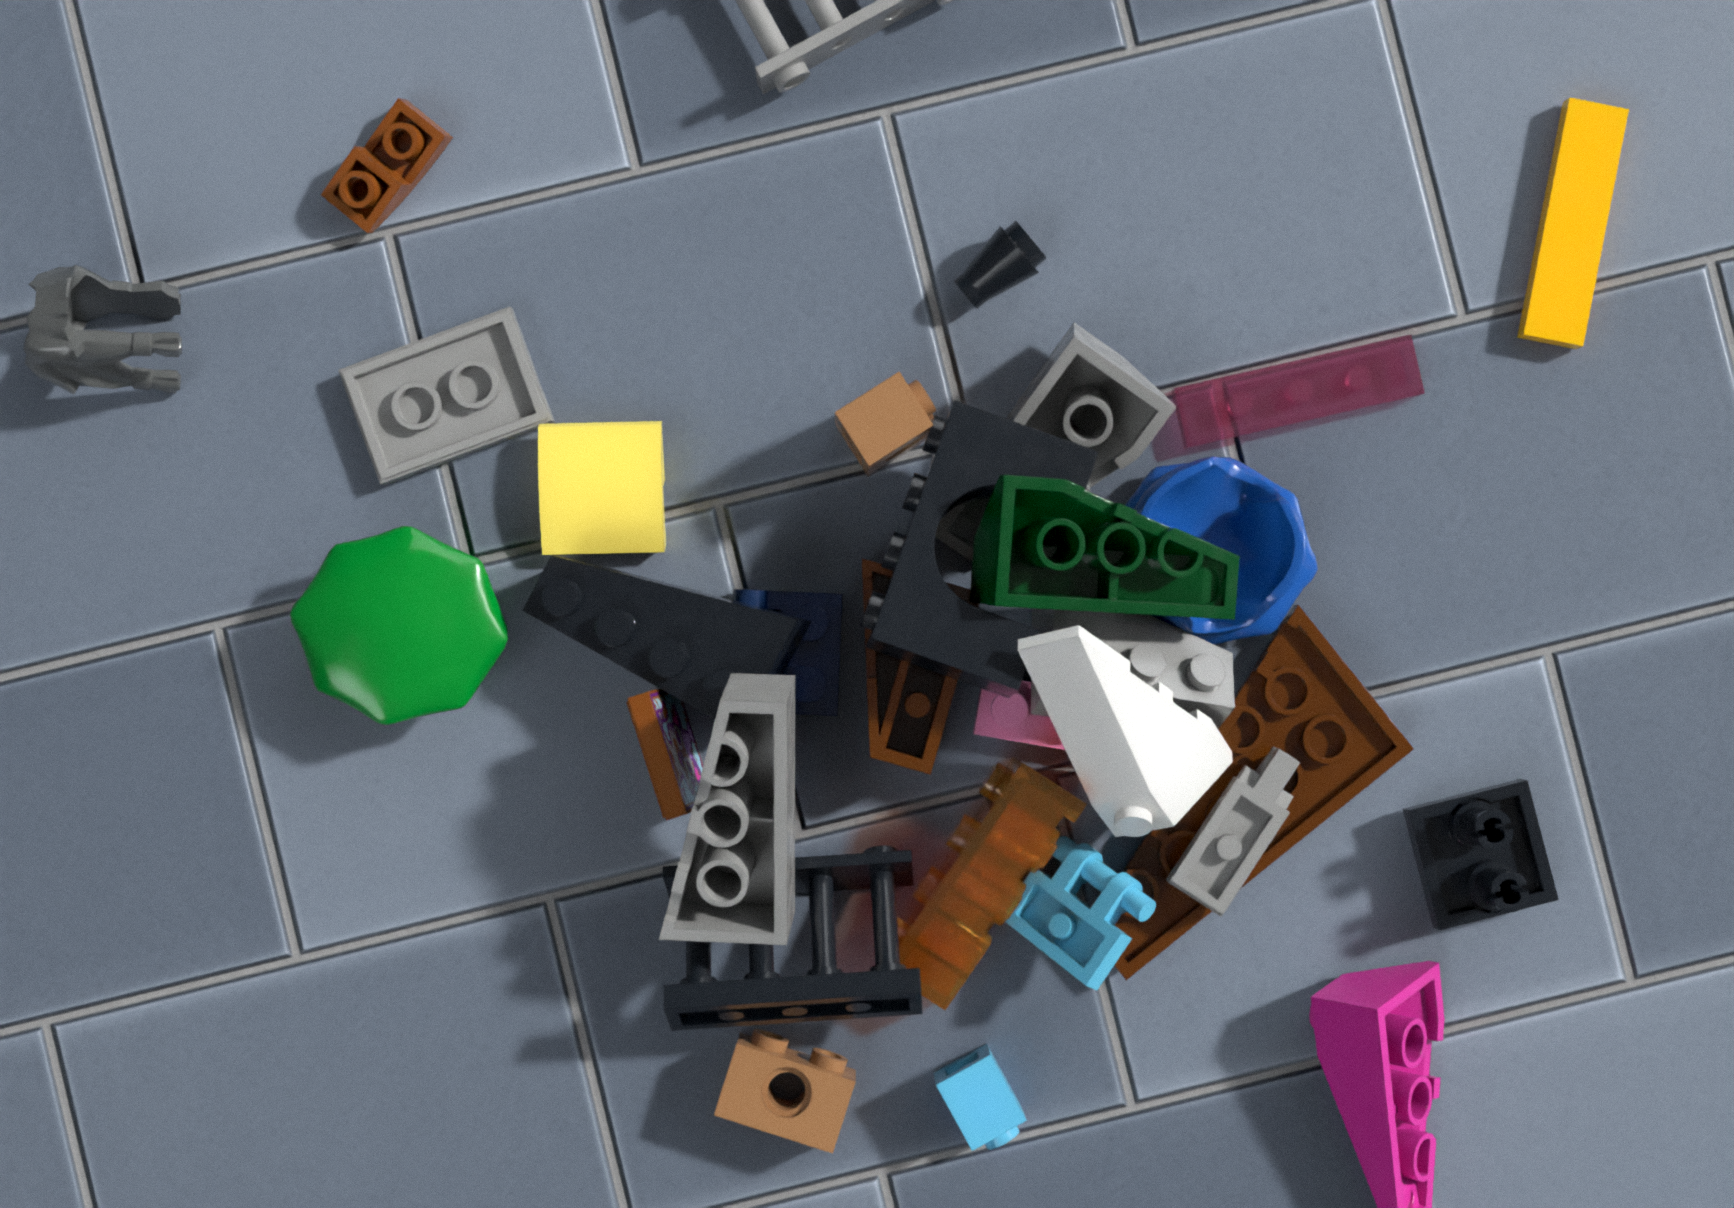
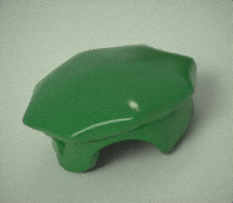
(399, 625)

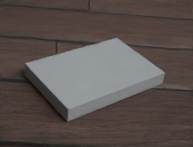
(446, 396)

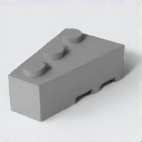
(1157, 652)

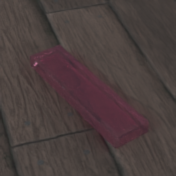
(1297, 391)

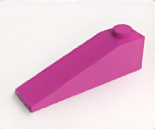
(1376, 1055)

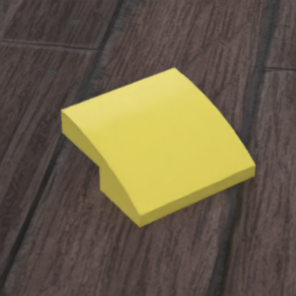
(601, 487)

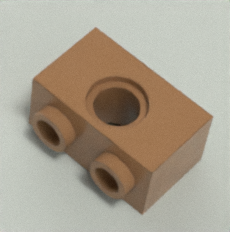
(886, 422)
(808, 1119)

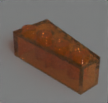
(982, 876)

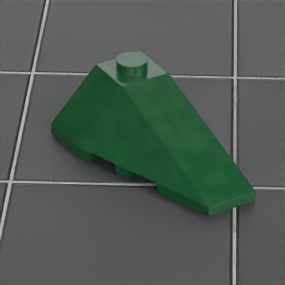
(1075, 551)

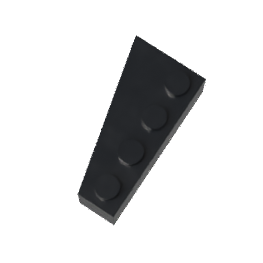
(664, 630)

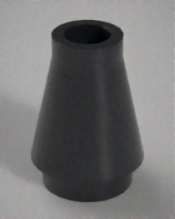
(1000, 265)

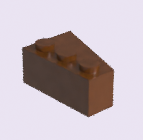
(904, 700)

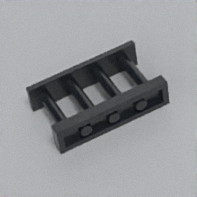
(825, 990)

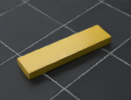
(1573, 223)

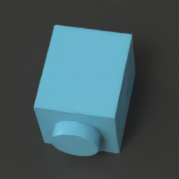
(980, 1099)

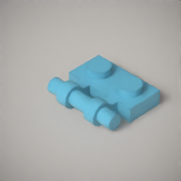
(1066, 927)

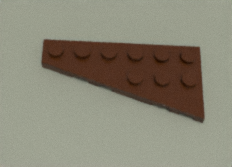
(1310, 708)

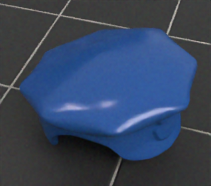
(1246, 516)

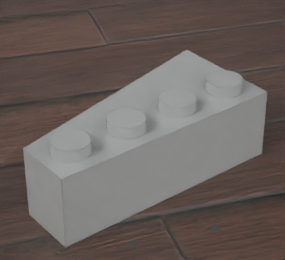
(741, 832)

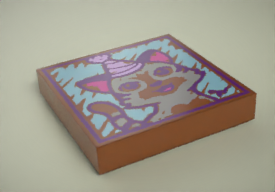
(667, 750)

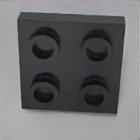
(1480, 854)

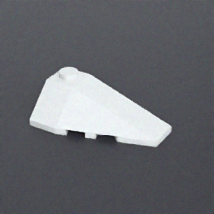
(1126, 739)

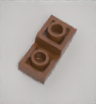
(388, 167)

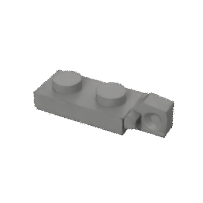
(1236, 833)

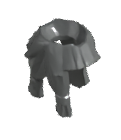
(76, 357)

